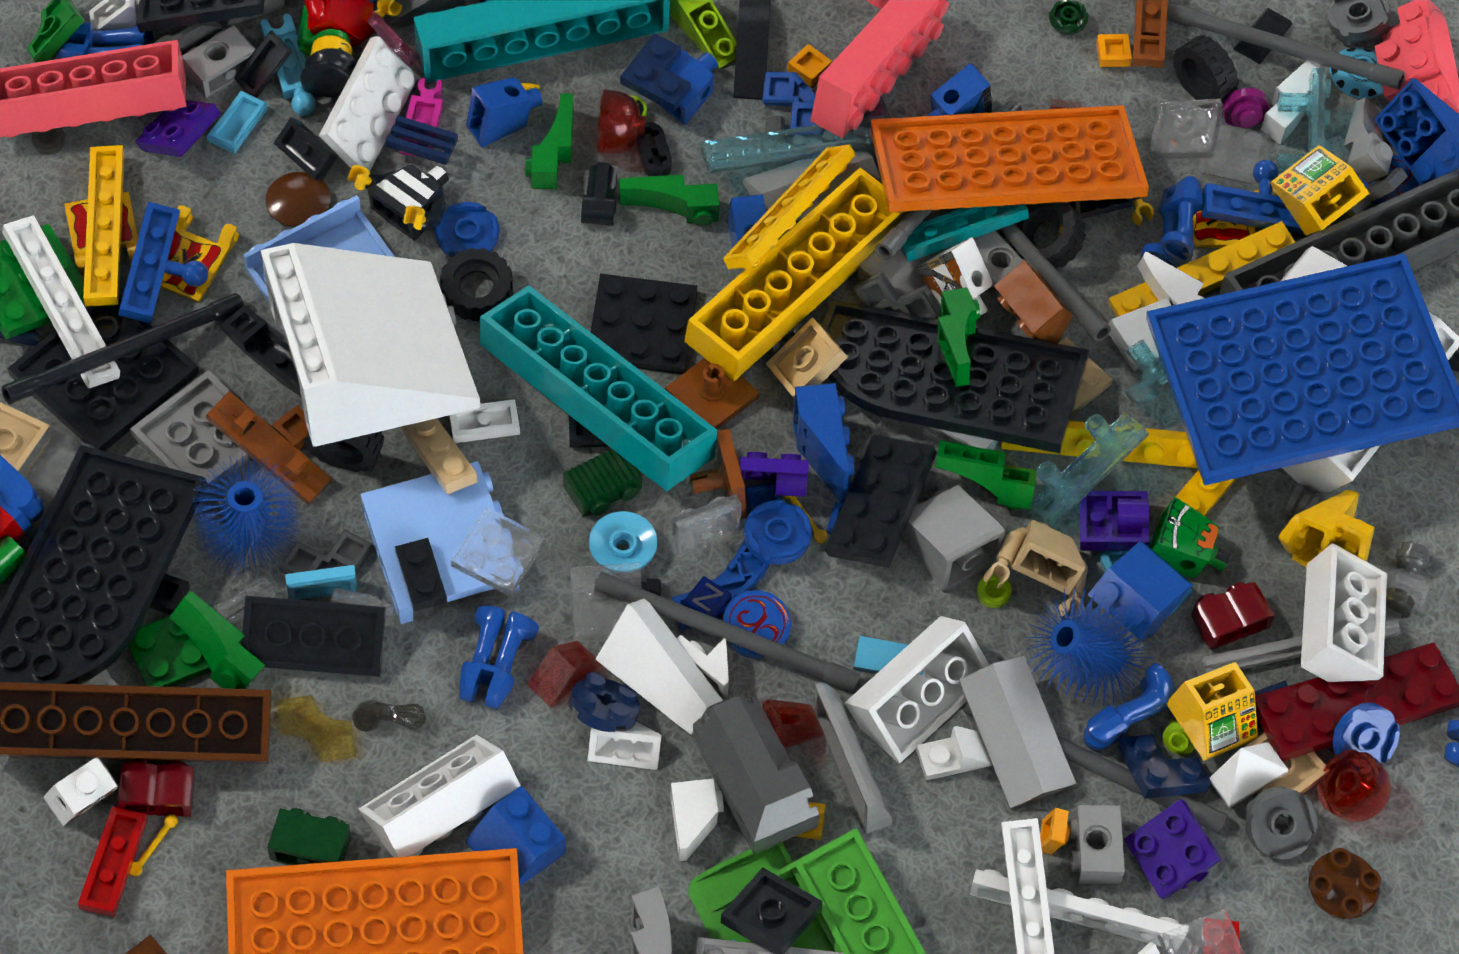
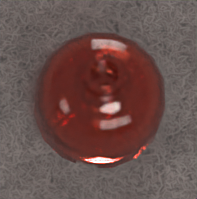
(618, 122)
(1354, 786)

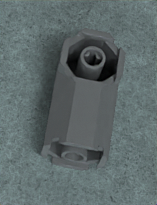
(755, 773)

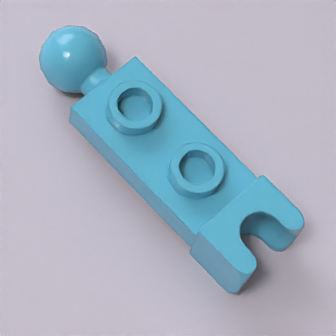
(289, 74)

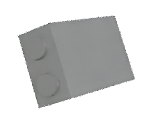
(953, 536)

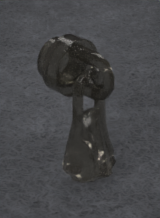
(369, 714)

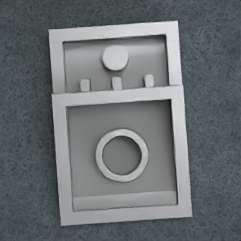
(650, 924)

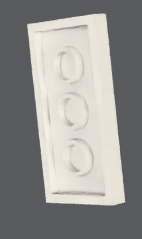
(368, 105)

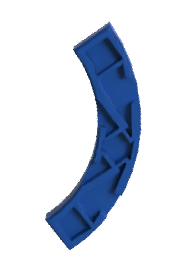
(744, 569)

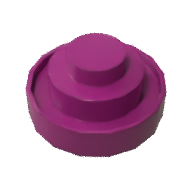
(1245, 108)

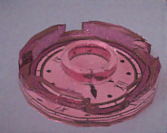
(392, 39)

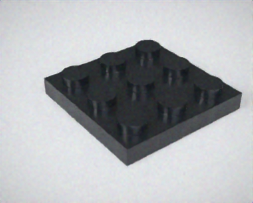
(645, 320)

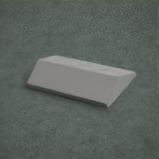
(778, 180)
(1017, 732)

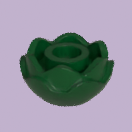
(1068, 8)

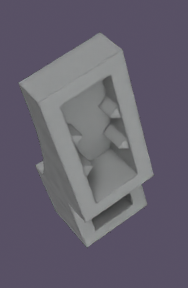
(1364, 140)

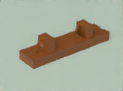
(1150, 33)
(232, 418)

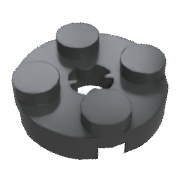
(1354, 29)
(1261, 817)

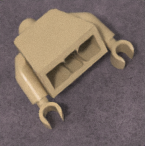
(1045, 557)

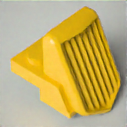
(1325, 524)

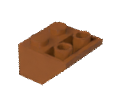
(1033, 304)

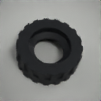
(1205, 69)
(1072, 234)
(475, 261)
(349, 454)

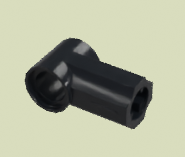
(600, 200)

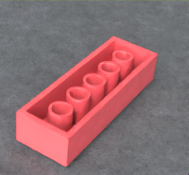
(875, 62)
(91, 88)

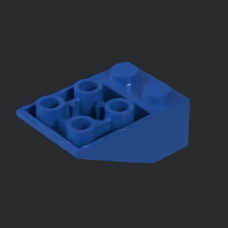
(1422, 131)
(823, 436)

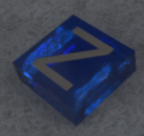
(708, 598)

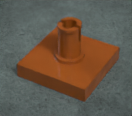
(712, 393)
(726, 476)

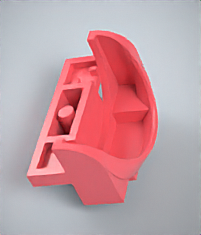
(1422, 50)

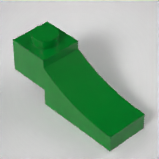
(553, 149)
(694, 202)
(954, 326)
(987, 467)
(218, 642)

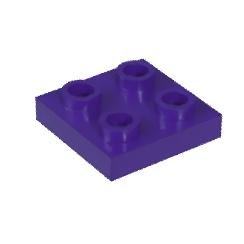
(178, 130)
(788, 472)
(1114, 520)
(1173, 849)

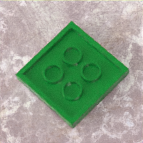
(18, 301)

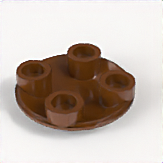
(296, 198)
(1344, 884)

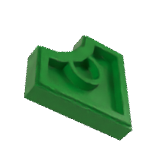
(57, 24)

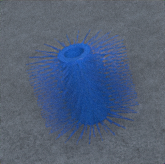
(244, 514)
(1089, 647)

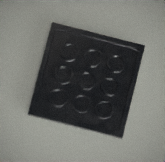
(110, 409)

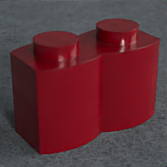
(1232, 614)
(156, 788)

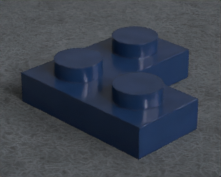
(650, 74)
(1160, 776)

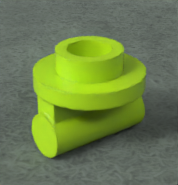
(1176, 739)

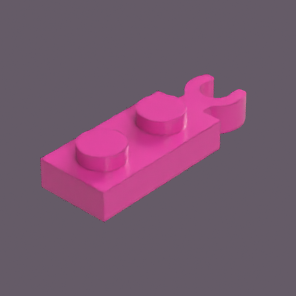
(425, 107)

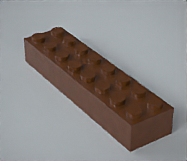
(134, 722)

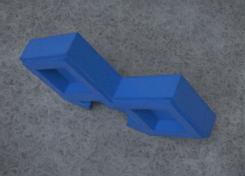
(790, 90)

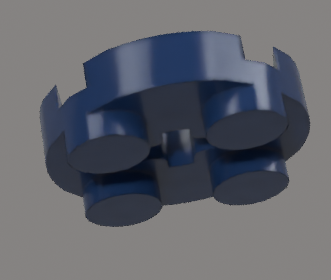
(619, 702)

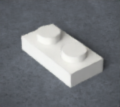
(487, 422)

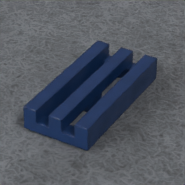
(424, 136)

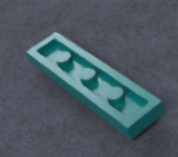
(959, 226)

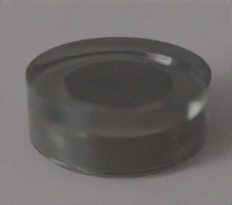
(49, 141)
(1399, 603)

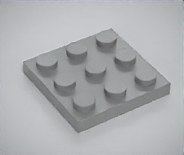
(184, 438)

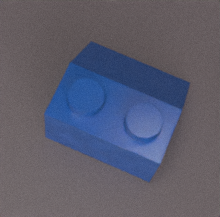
(1145, 586)
(520, 825)

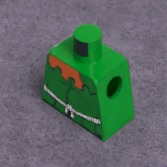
(1187, 540)

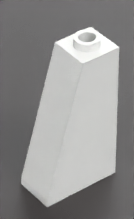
(657, 666)

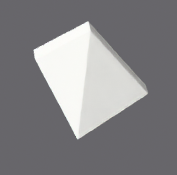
(630, 747)
(1247, 773)

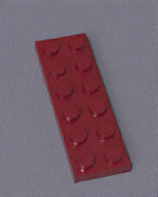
(1306, 713)

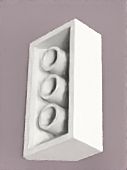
(1343, 617)
(905, 708)
(440, 797)

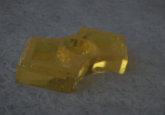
(329, 736)

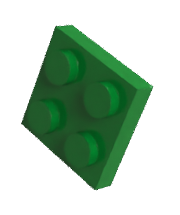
(166, 655)

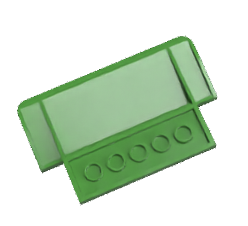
(857, 903)

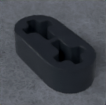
(659, 148)

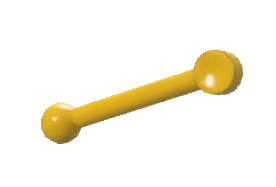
(819, 535)
(169, 822)

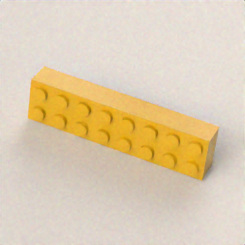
(793, 276)

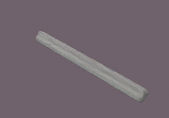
(1273, 651)

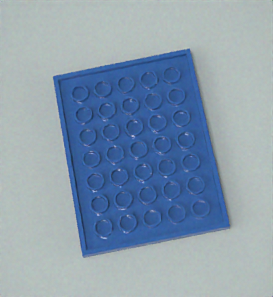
(1305, 368)

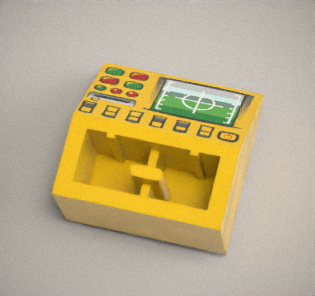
(1318, 189)
(1216, 710)

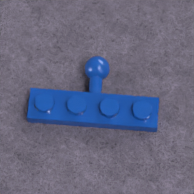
(1250, 207)
(152, 261)

